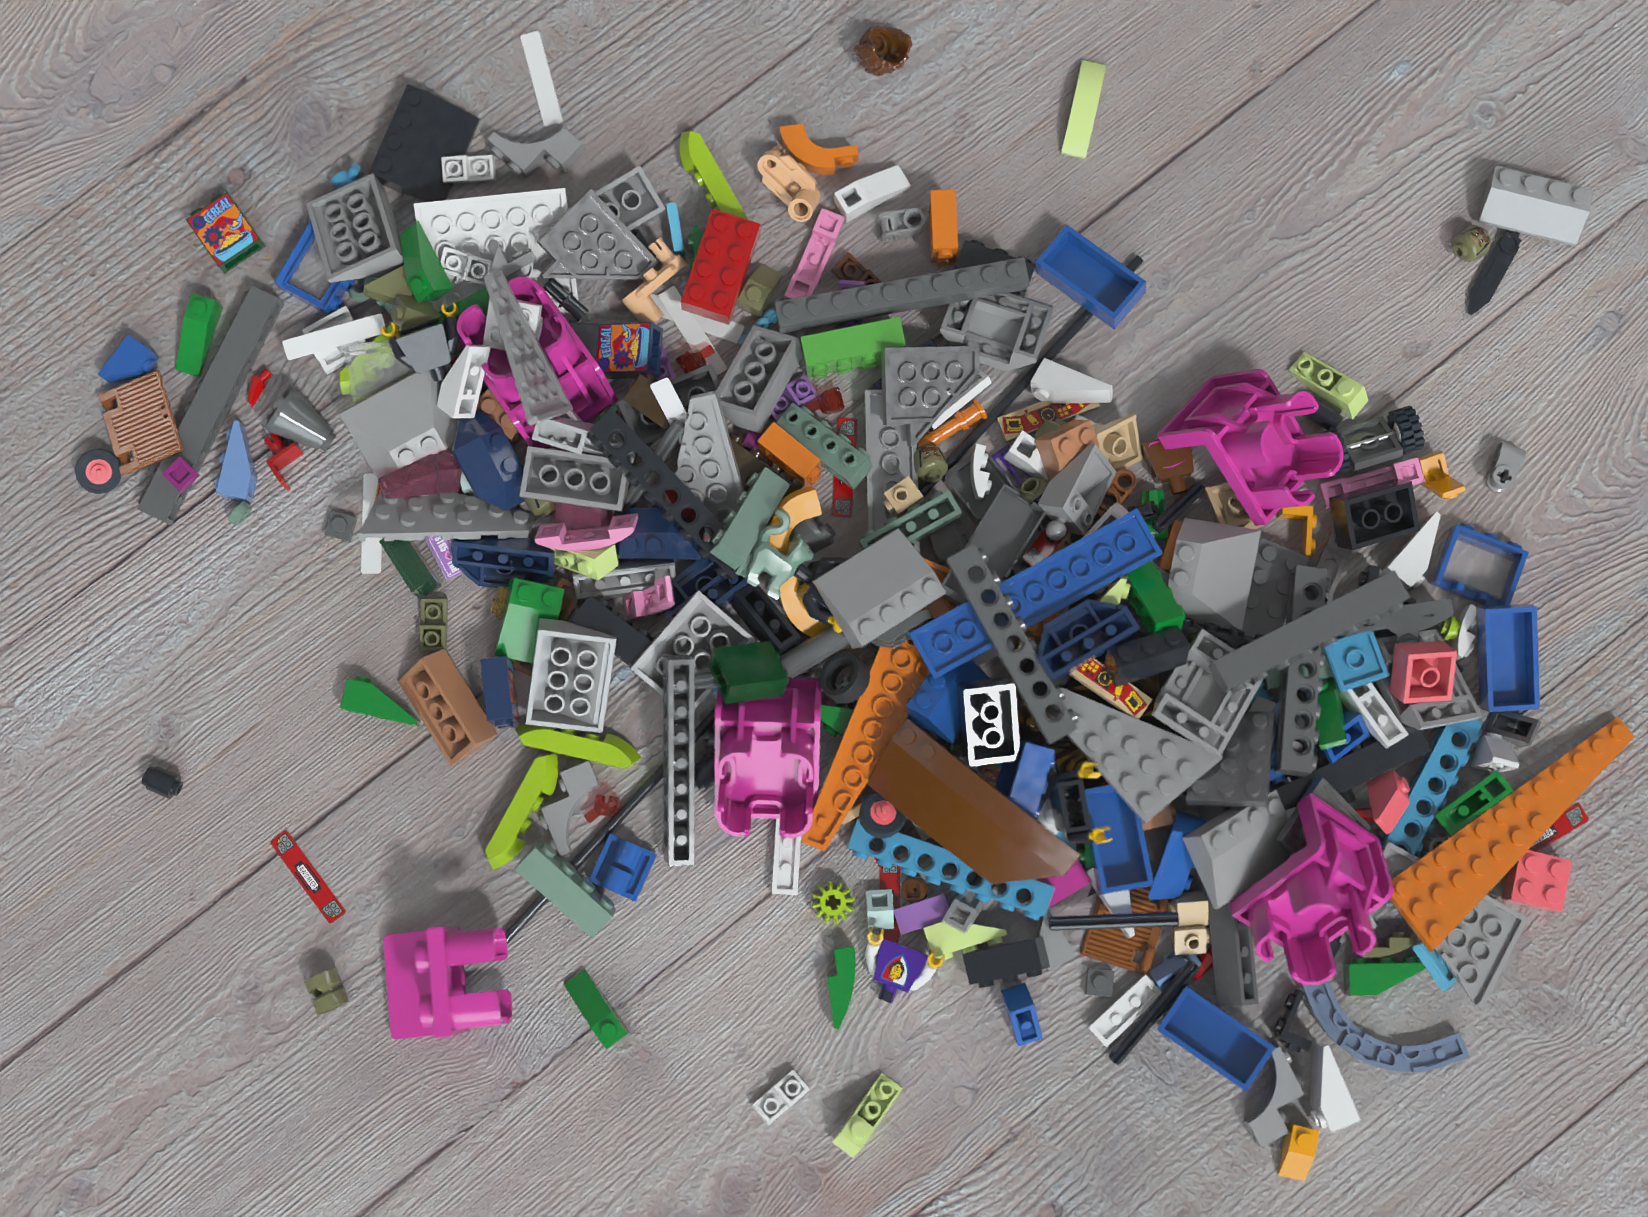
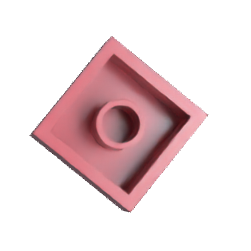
(1423, 672)
(1538, 881)

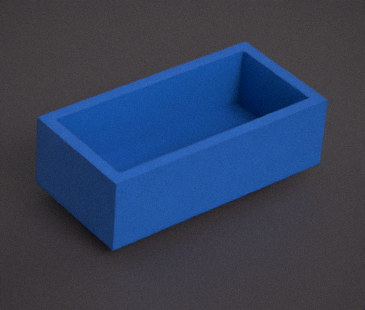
(1090, 277)
(1508, 657)
(1027, 778)
(1124, 860)
(1216, 1038)

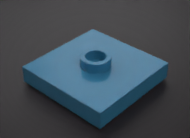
(1355, 661)

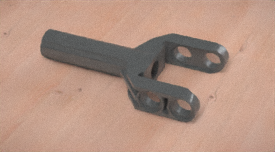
(829, 642)

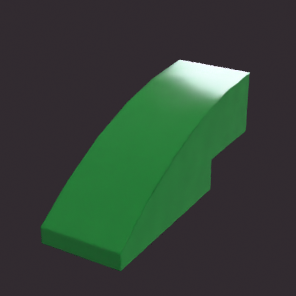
(842, 984)

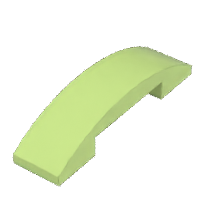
(1083, 109)

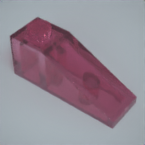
(423, 477)

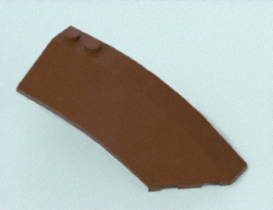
(966, 811)

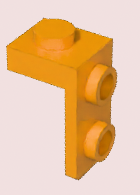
(1437, 476)
(1309, 522)

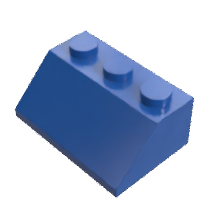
(936, 701)
(1175, 861)

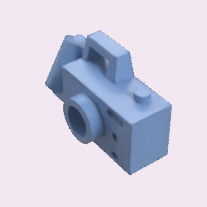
(1172, 964)

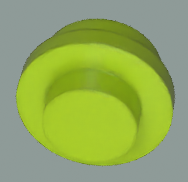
(1450, 628)

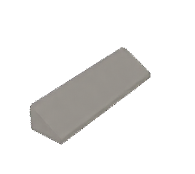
(624, 578)

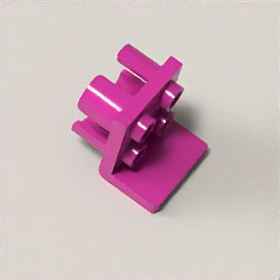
(569, 358)
(1256, 440)
(768, 759)
(1318, 894)
(430, 985)

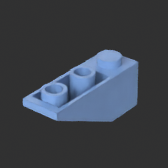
(238, 471)

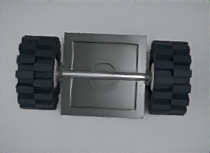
(1379, 442)

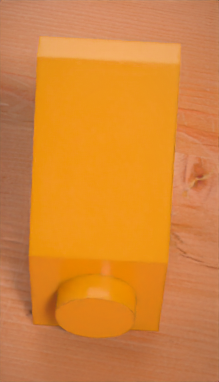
(1298, 1151)

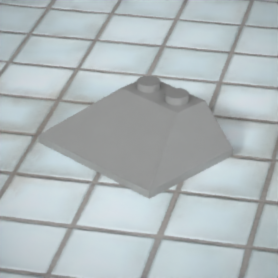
(1003, 327)
(400, 424)
(1214, 571)
(1194, 701)
(1426, 714)

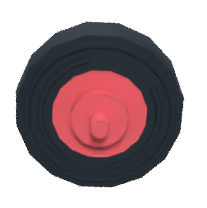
(98, 471)
(880, 817)

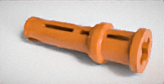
(960, 421)

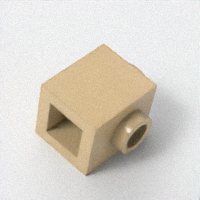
(901, 497)
(1191, 909)
(1189, 939)

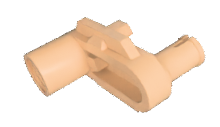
(789, 183)
(639, 301)

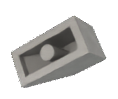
(1056, 944)

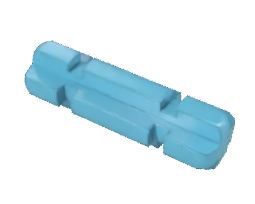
(769, 317)

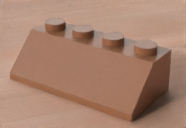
(447, 706)

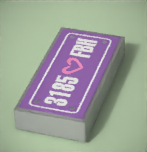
(443, 555)

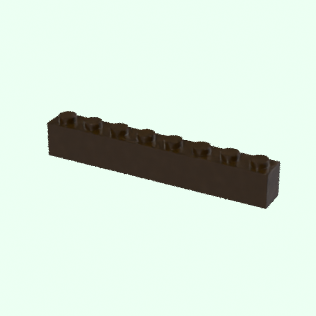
(643, 399)

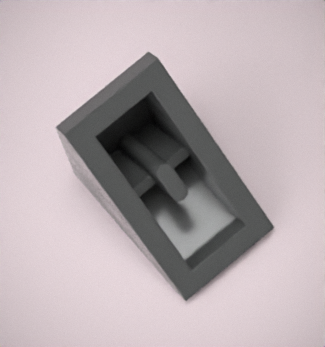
(1513, 727)

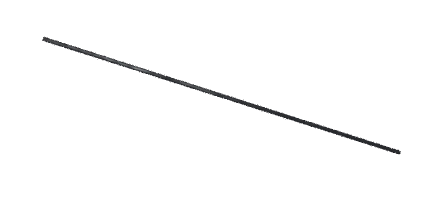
(709, 720)

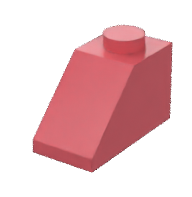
(1388, 799)

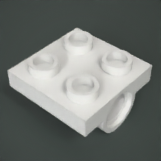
(492, 333)
(332, 358)

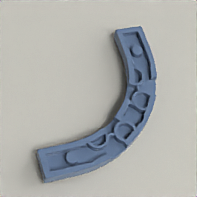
(1374, 1051)

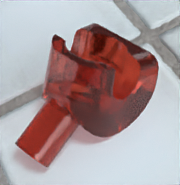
(694, 358)
(828, 402)
(600, 808)

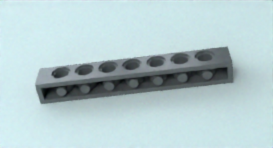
(976, 558)
(678, 759)
(1287, 760)

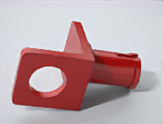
(282, 456)

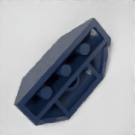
(488, 461)
(655, 538)
(496, 561)
(703, 577)
(1083, 636)

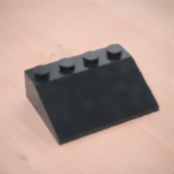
(416, 140)

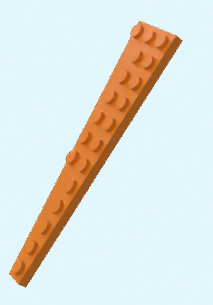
(875, 720)
(1464, 868)

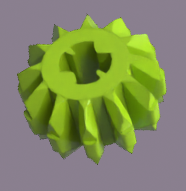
(827, 909)

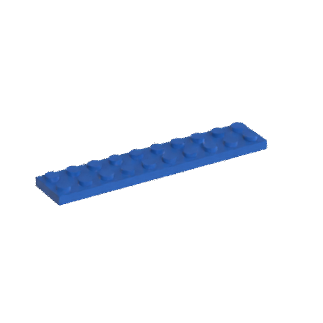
(1040, 590)

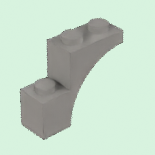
(524, 158)
(557, 816)
(1285, 1087)

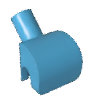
(346, 177)

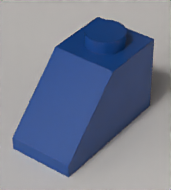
(129, 362)
(1355, 733)
(1021, 1014)

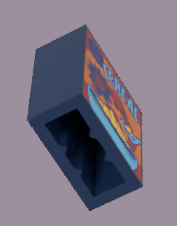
(629, 349)
(500, 692)

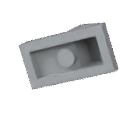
(502, 262)

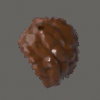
(883, 50)

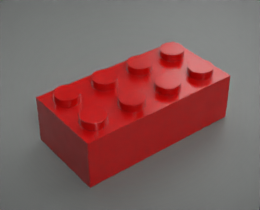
(720, 266)

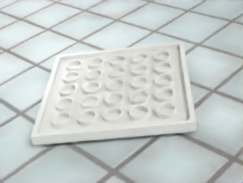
(488, 221)

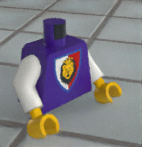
(898, 966)

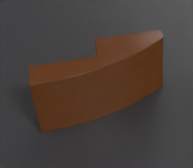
(850, 269)

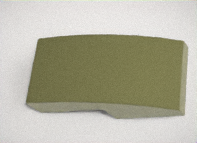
(433, 623)
(1391, 945)

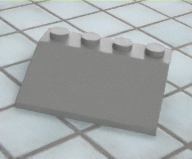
(356, 231)
(878, 588)
(694, 633)
(570, 677)
(1238, 848)

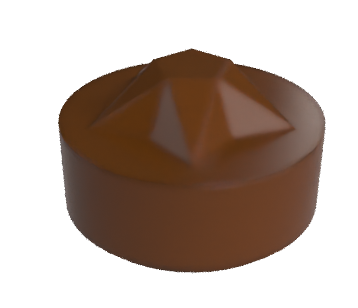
(914, 889)

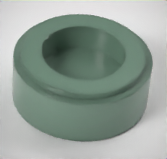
(240, 513)

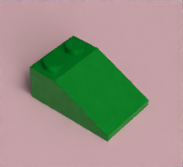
(520, 617)

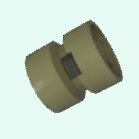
(326, 991)

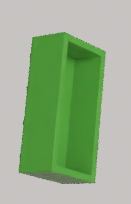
(850, 347)

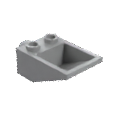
(1076, 493)

